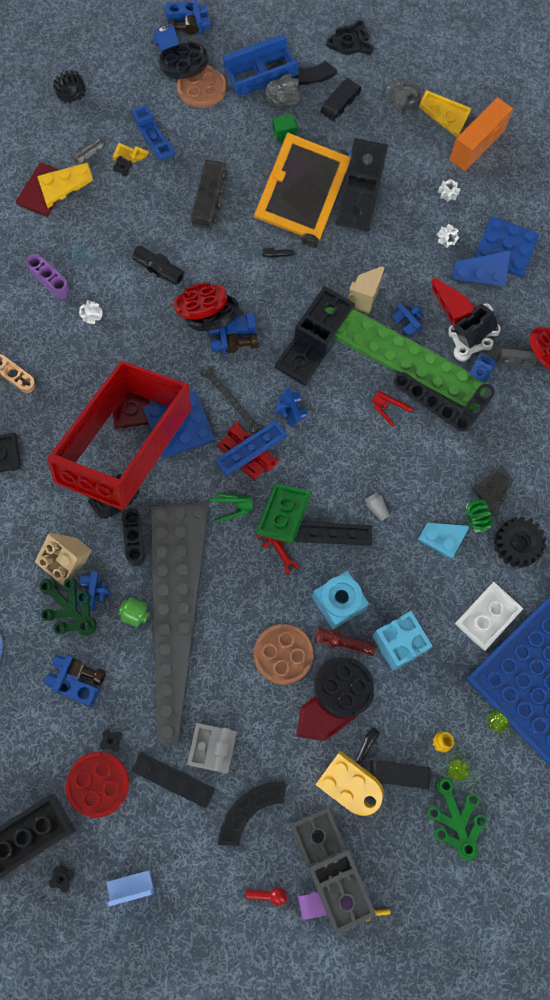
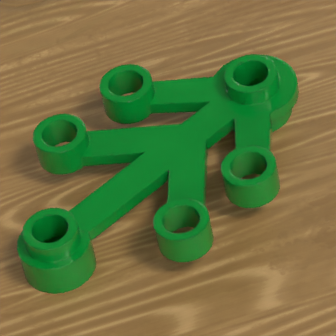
(458, 822)

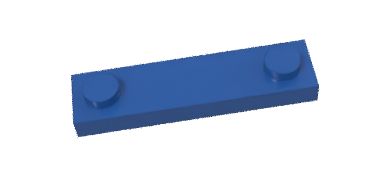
(250, 448)

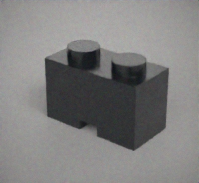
(476, 327)

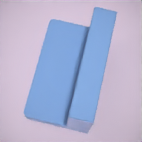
(130, 888)

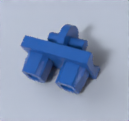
(412, 325)
(288, 407)
(92, 581)

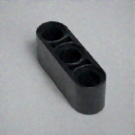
(340, 99)
(133, 528)
(400, 774)

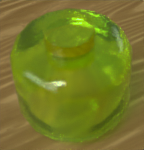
(497, 721)
(458, 770)

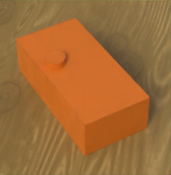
(480, 134)

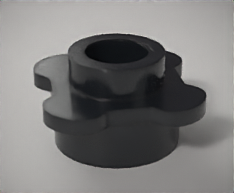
(122, 161)
(114, 746)
(62, 885)

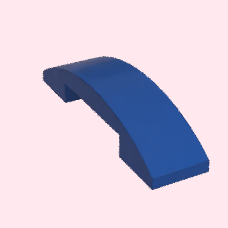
(145, 121)

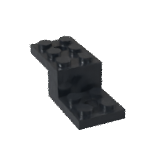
(361, 184)
(314, 335)

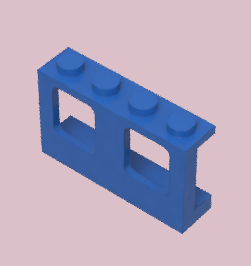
(256, 58)

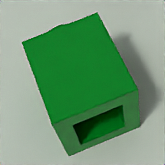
(283, 125)

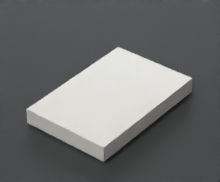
(488, 616)

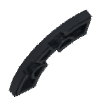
(312, 74)
(246, 807)

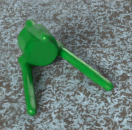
(243, 502)

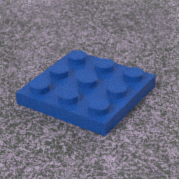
(506, 236)
(191, 434)

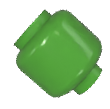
(133, 612)

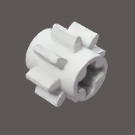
(449, 190)
(448, 235)
(90, 312)

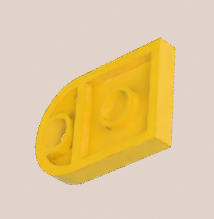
(350, 785)

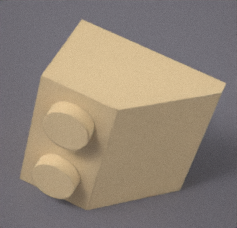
(365, 289)

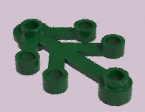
(69, 607)

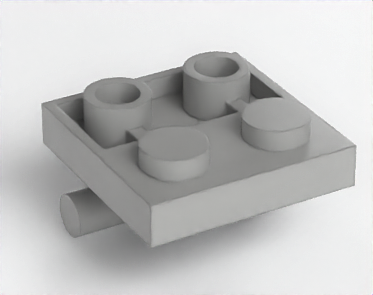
(212, 748)

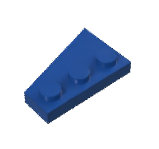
(484, 269)

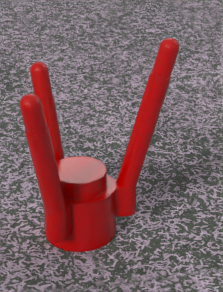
(382, 400)

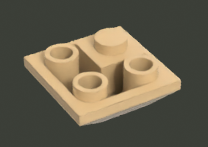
(62, 556)

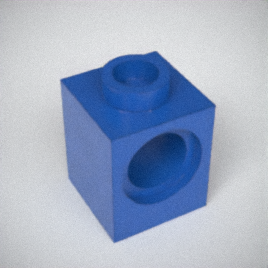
(483, 367)

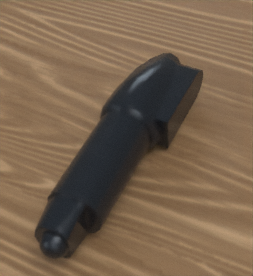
(272, 253)
(369, 740)

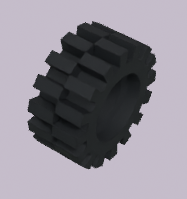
(65, 81)

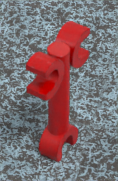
(282, 553)

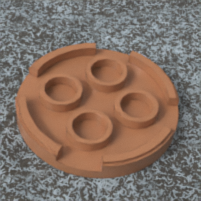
(203, 89)
(283, 654)

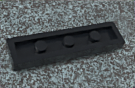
(334, 533)
(173, 780)

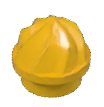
(443, 741)

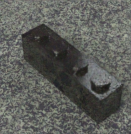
(209, 194)

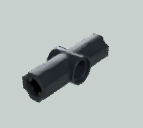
(158, 265)

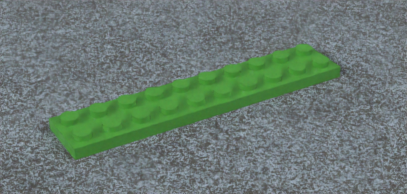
(409, 357)

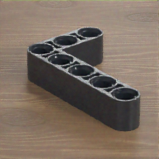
(443, 404)

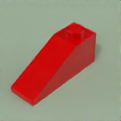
(453, 302)

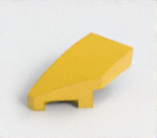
(130, 154)

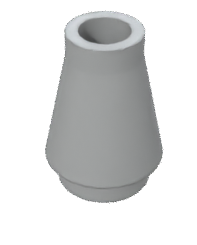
(377, 506)

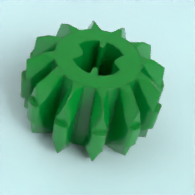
(479, 515)

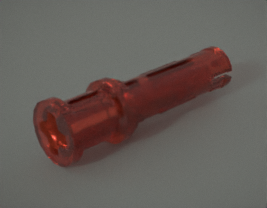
(335, 639)

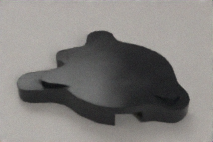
(350, 40)

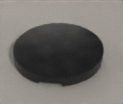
(183, 60)
(218, 320)
(344, 687)

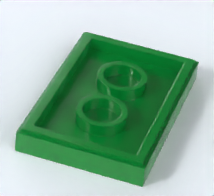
(283, 513)

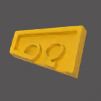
(445, 112)
(61, 182)

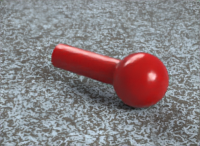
(276, 896)

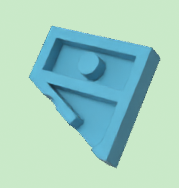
(443, 537)

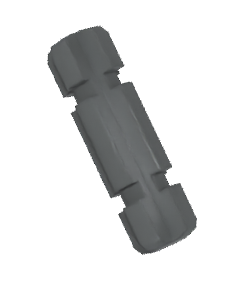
(88, 151)

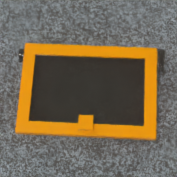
(303, 188)

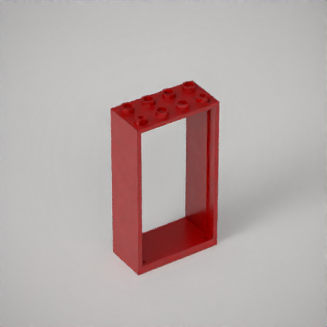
(100, 486)

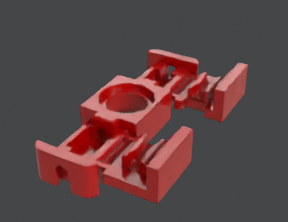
(259, 464)

